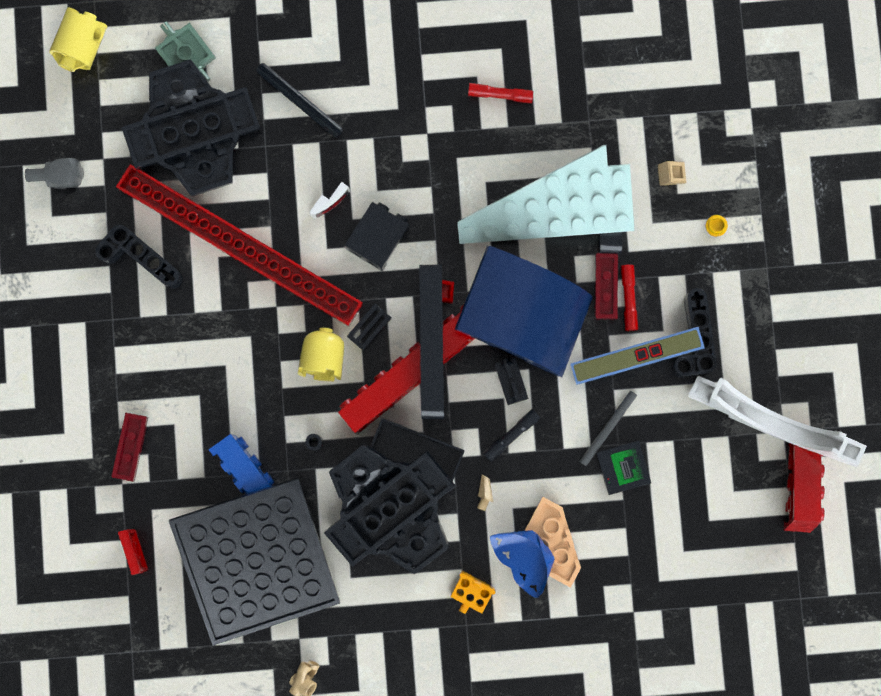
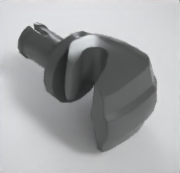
(58, 174)

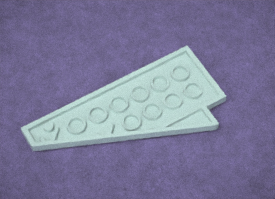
(567, 202)

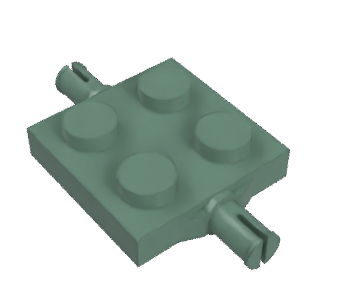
(183, 46)

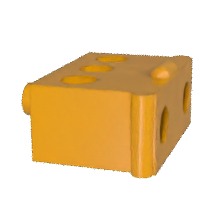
(472, 586)

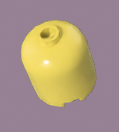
(322, 355)

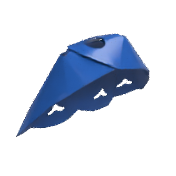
(527, 556)

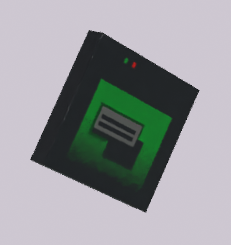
(623, 468)

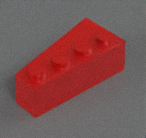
(805, 489)

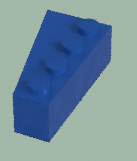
(241, 465)

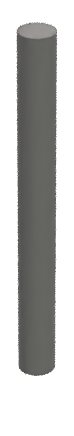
(586, 458)

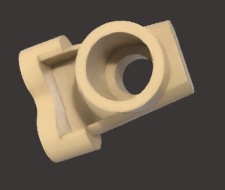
(302, 680)

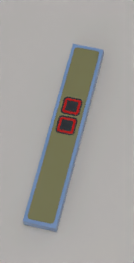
(637, 355)

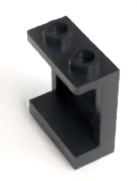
(377, 235)

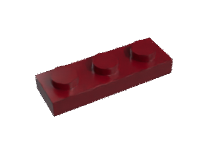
(606, 286)
(129, 447)

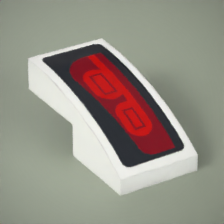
(325, 205)

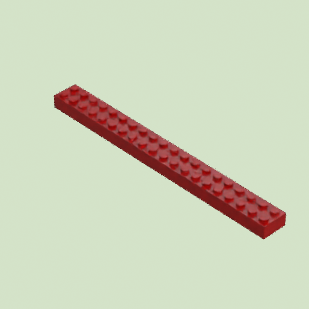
(239, 245)

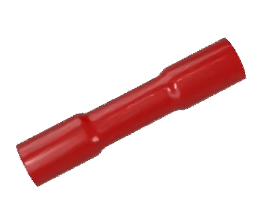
(486, 91)
(628, 284)

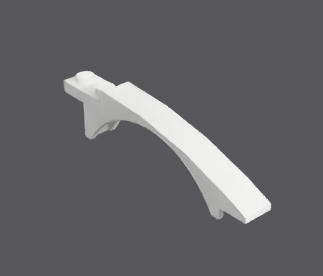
(744, 410)

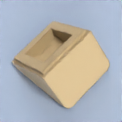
(672, 173)

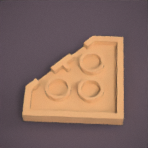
(552, 528)

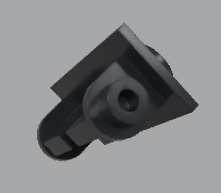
(511, 381)

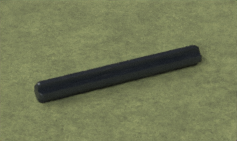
(299, 100)

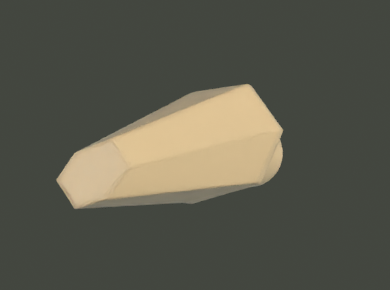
(485, 493)

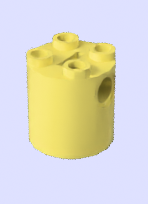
(77, 40)

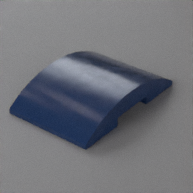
(524, 310)

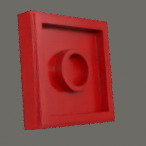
(133, 551)

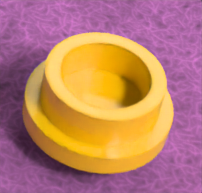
(716, 225)

